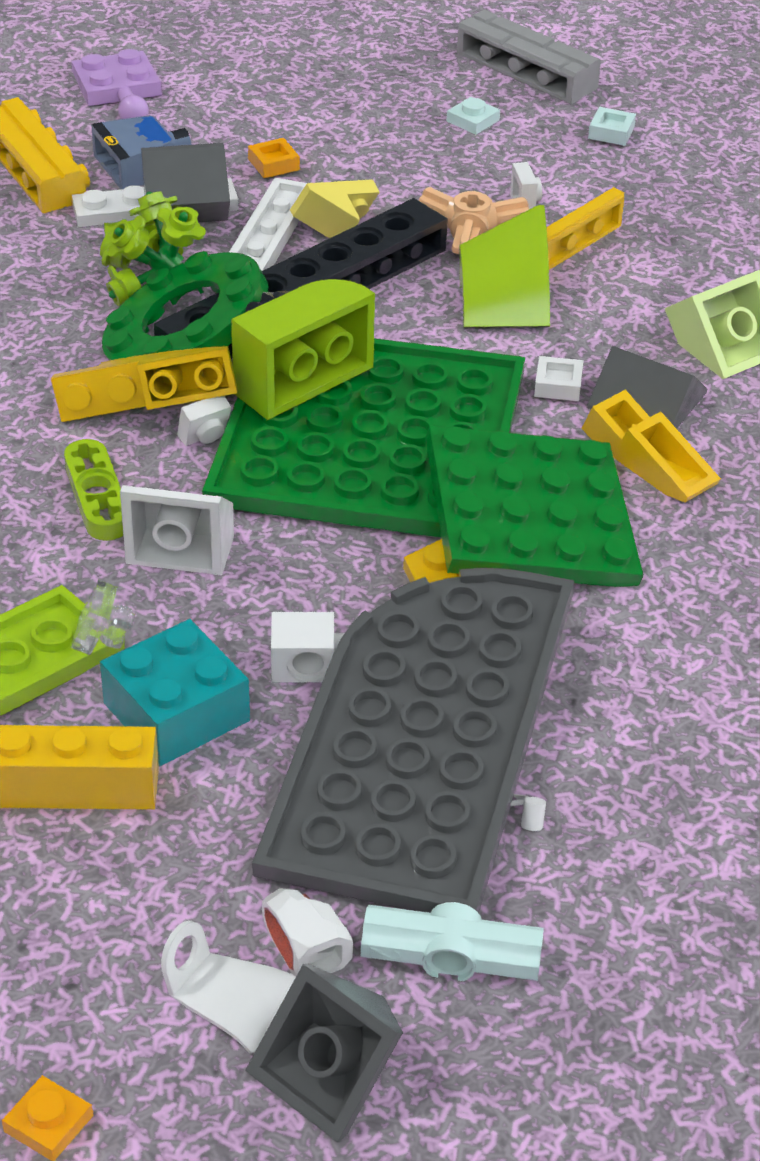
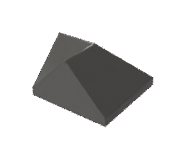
(326, 1048)

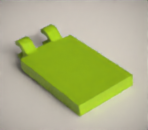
(38, 647)

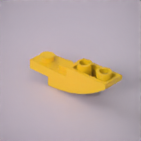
(145, 381)

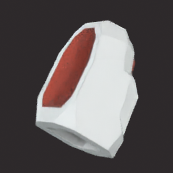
(306, 931)

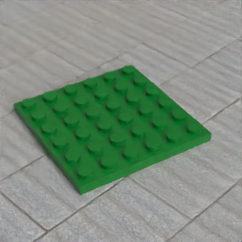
(362, 444)

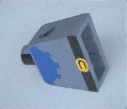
(119, 145)

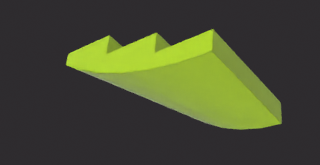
(507, 274)

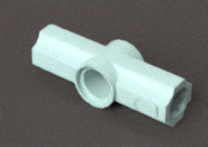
(452, 941)

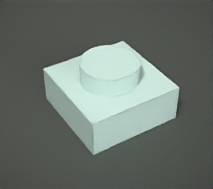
(473, 115)
(612, 126)

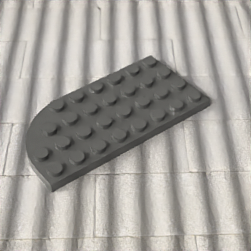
(418, 742)

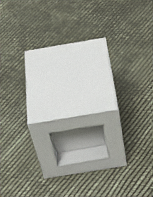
(302, 645)

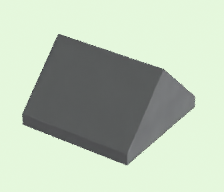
(191, 174)
(650, 384)

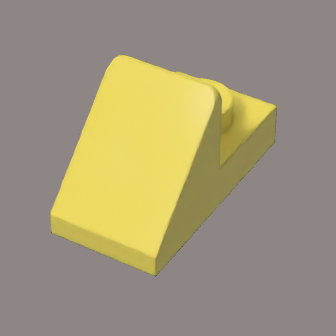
(334, 205)

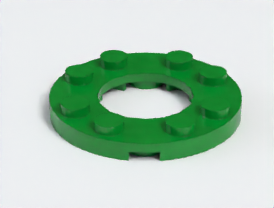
(227, 273)

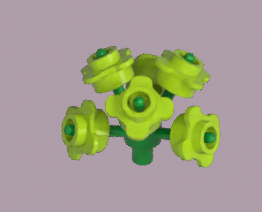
(148, 243)

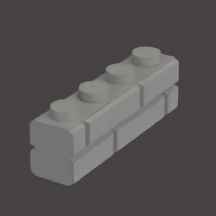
(528, 56)

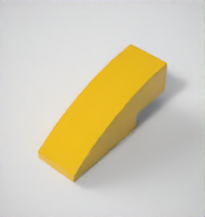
(650, 447)

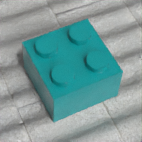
(179, 687)

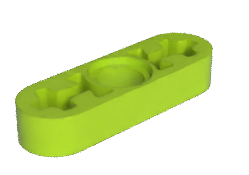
(99, 476)

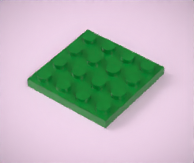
(531, 506)

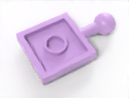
(118, 78)

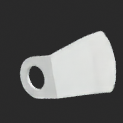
(222, 989)

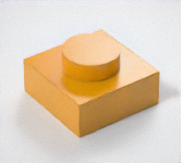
(273, 157)
(47, 1118)

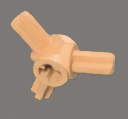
(471, 212)

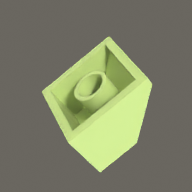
(721, 325)

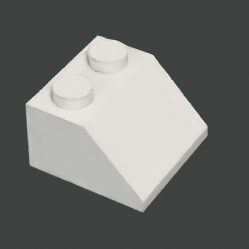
(176, 529)

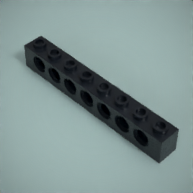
(361, 254)

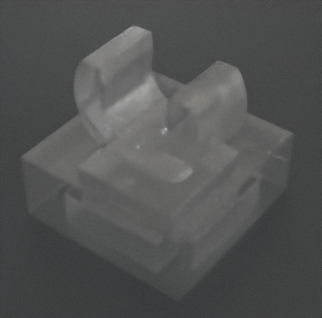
(99, 620)

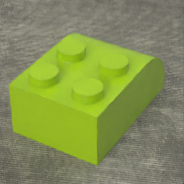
(302, 344)

